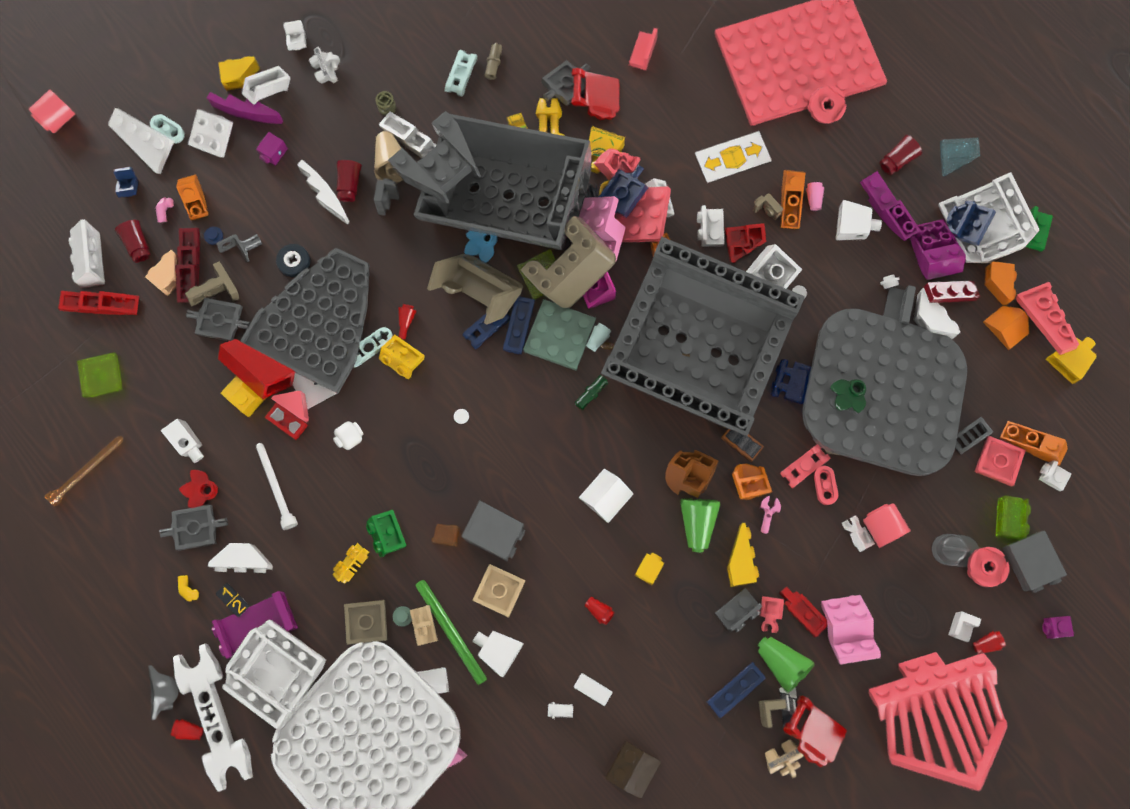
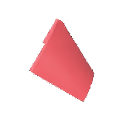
(613, 160)

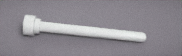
(288, 520)

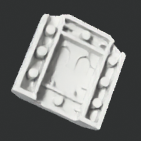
(1011, 226)
(272, 672)

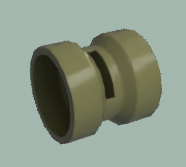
(385, 103)

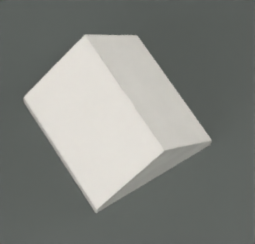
(606, 495)

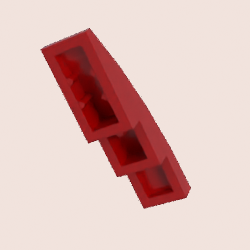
(99, 303)

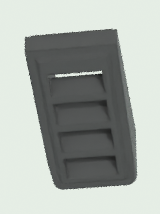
(986, 428)

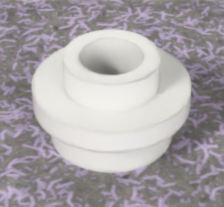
(890, 281)

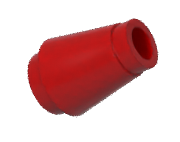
(601, 611)
(991, 642)
(185, 730)

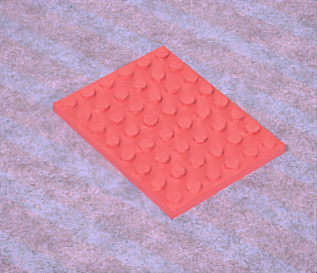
(794, 52)

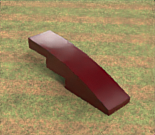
(188, 262)

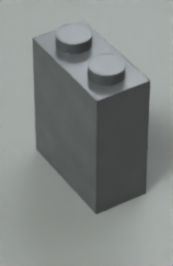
(1034, 562)

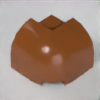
(690, 472)

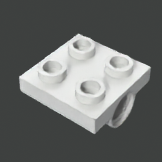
(210, 133)

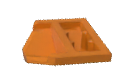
(1008, 325)
(751, 481)

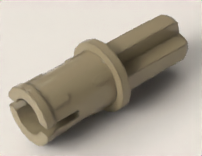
(493, 61)

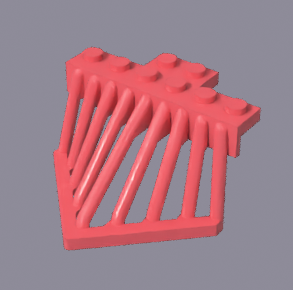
(932, 682)

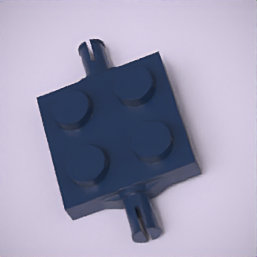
(626, 189)

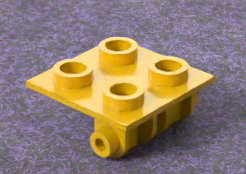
(342, 570)

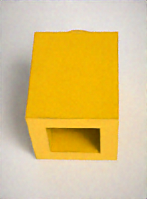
(649, 568)

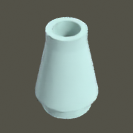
(598, 336)

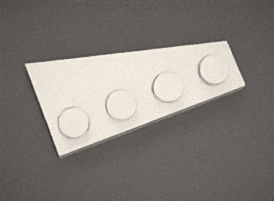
(144, 140)

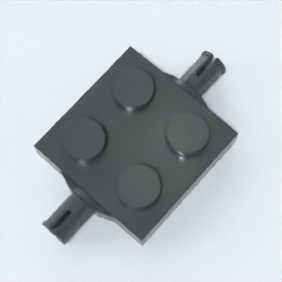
(561, 83)
(218, 319)
(193, 527)

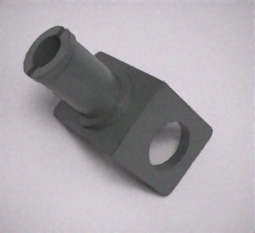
(243, 246)

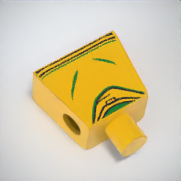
(602, 141)

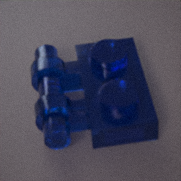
(798, 381)

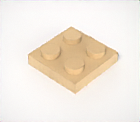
(499, 590)

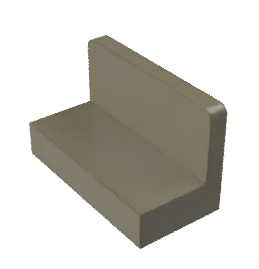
(765, 707)

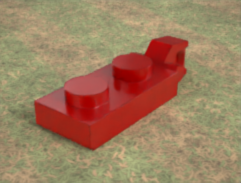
(804, 611)

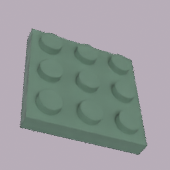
(559, 335)

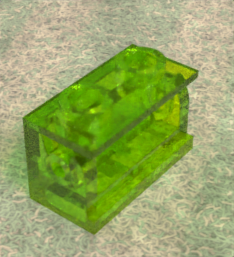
(1012, 518)

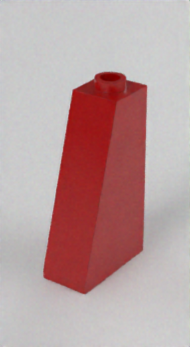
(255, 369)

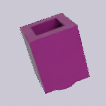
(271, 149)

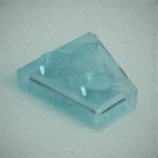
(958, 153)

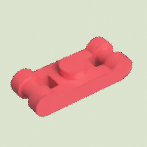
(805, 465)

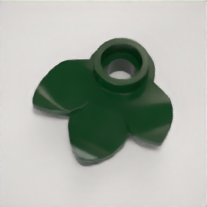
(847, 396)

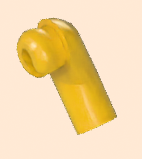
(185, 591)

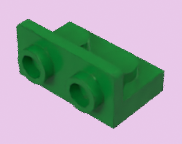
(1043, 222)
(385, 533)

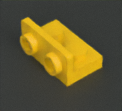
(400, 356)

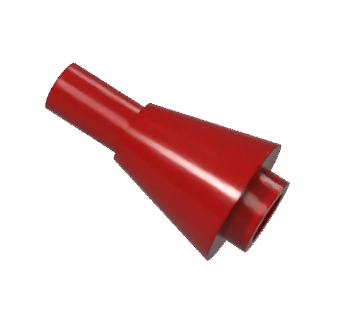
(406, 316)

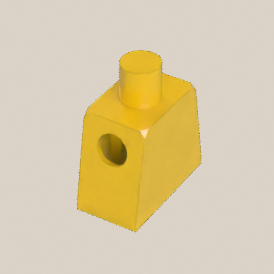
(1074, 363)

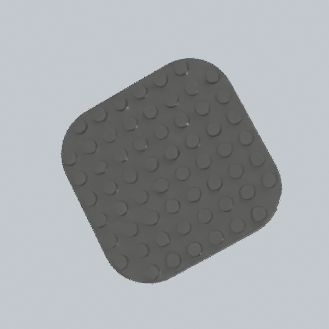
(911, 392)

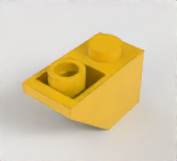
(235, 71)

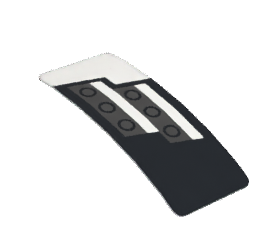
(791, 704)

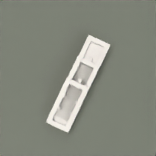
(407, 134)
(325, 194)

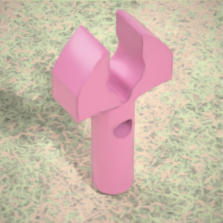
(768, 513)

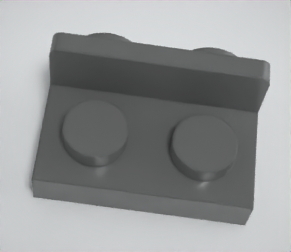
(385, 191)
(738, 610)

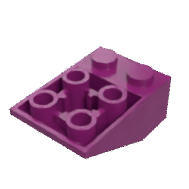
(937, 250)

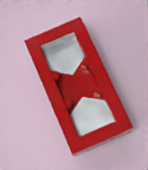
(286, 421)

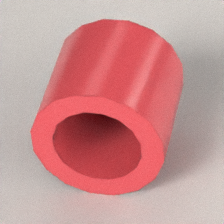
(51, 112)
(886, 524)

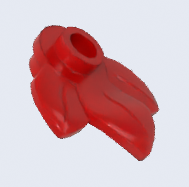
(197, 489)

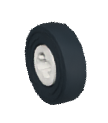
(289, 252)

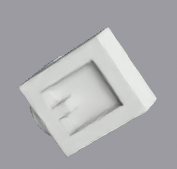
(1054, 475)

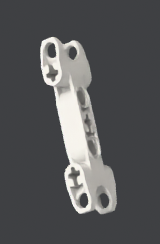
(224, 752)

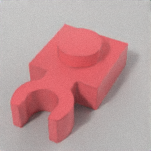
(771, 610)

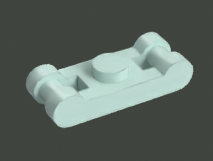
(460, 72)

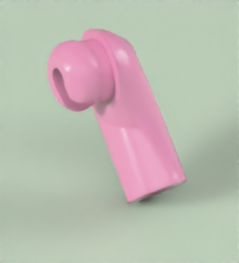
(161, 208)

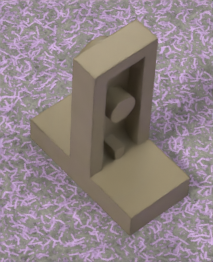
(213, 287)

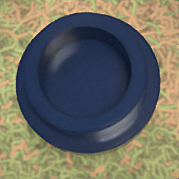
(213, 235)

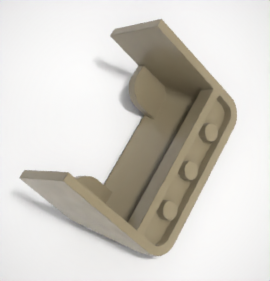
(478, 281)

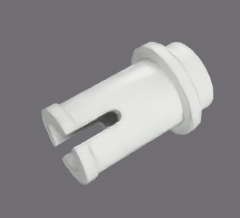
(560, 710)

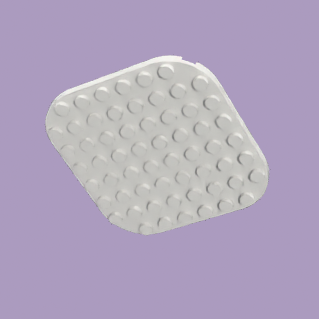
(366, 735)

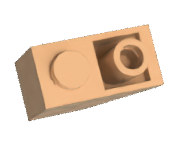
(164, 273)

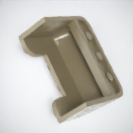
(575, 269)

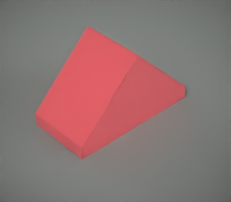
(295, 403)

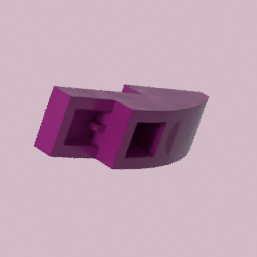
(888, 208)

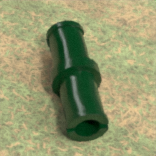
(591, 392)

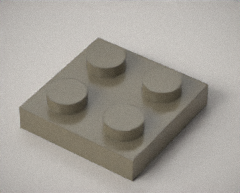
(365, 622)

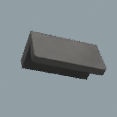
(899, 304)

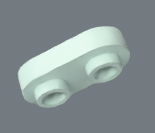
(168, 129)

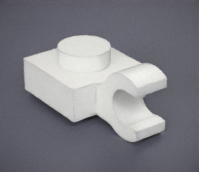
(859, 535)

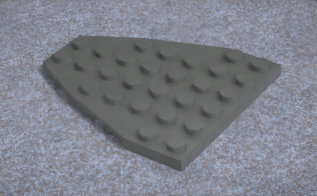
(316, 320)

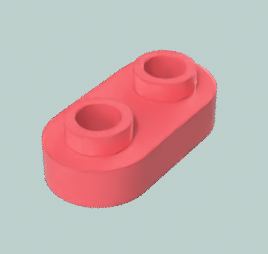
(828, 485)

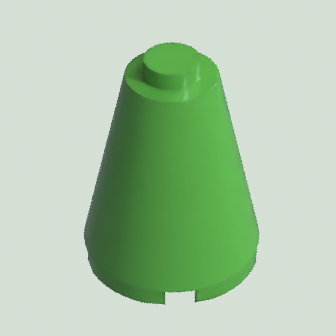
(699, 521)
(785, 663)

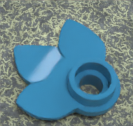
(478, 245)

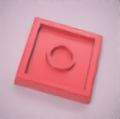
(1000, 461)

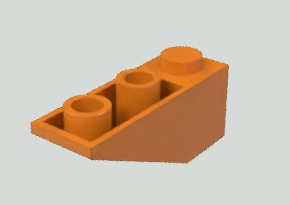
(792, 198)
(1035, 442)

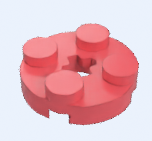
(837, 104)
(999, 566)

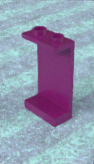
(233, 629)

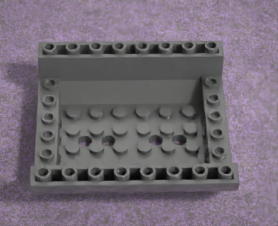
(714, 310)

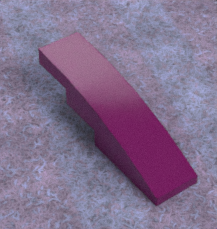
(245, 109)

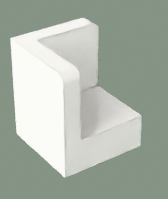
(963, 626)

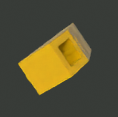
(740, 565)

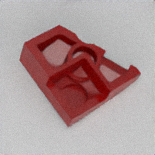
(744, 239)

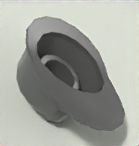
(953, 549)

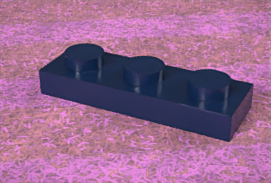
(519, 325)
(736, 690)

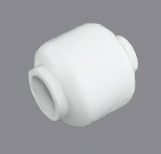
(348, 435)

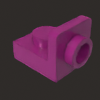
(1058, 627)

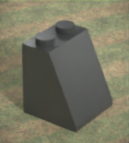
(493, 531)

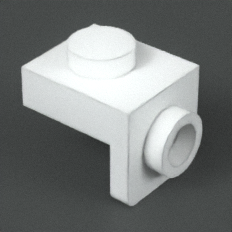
(295, 35)

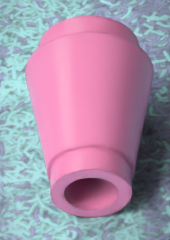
(815, 195)

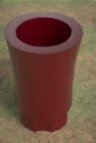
(900, 155)
(347, 179)
(133, 240)

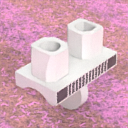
(327, 63)

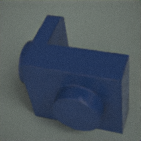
(126, 182)

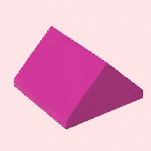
(600, 292)

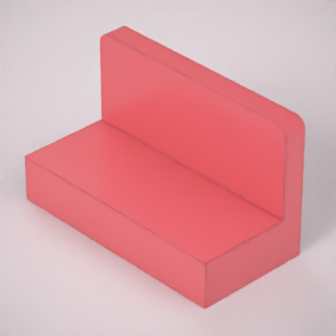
(643, 49)

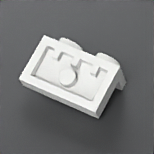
(712, 227)

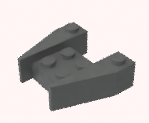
(442, 165)

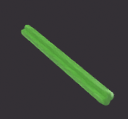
(451, 632)

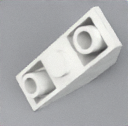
(934, 317)
(240, 557)

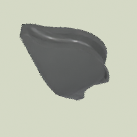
(163, 692)

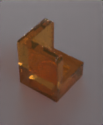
(446, 535)

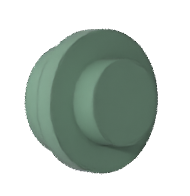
(402, 616)

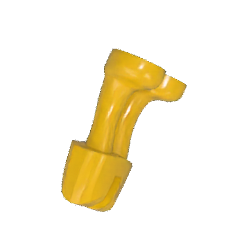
(550, 113)

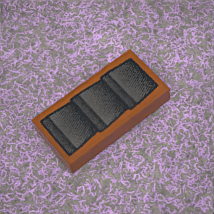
(743, 444)

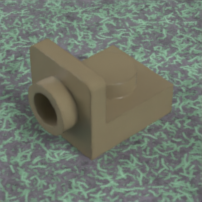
(771, 206)

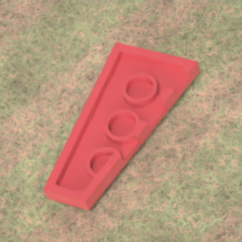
(1045, 312)

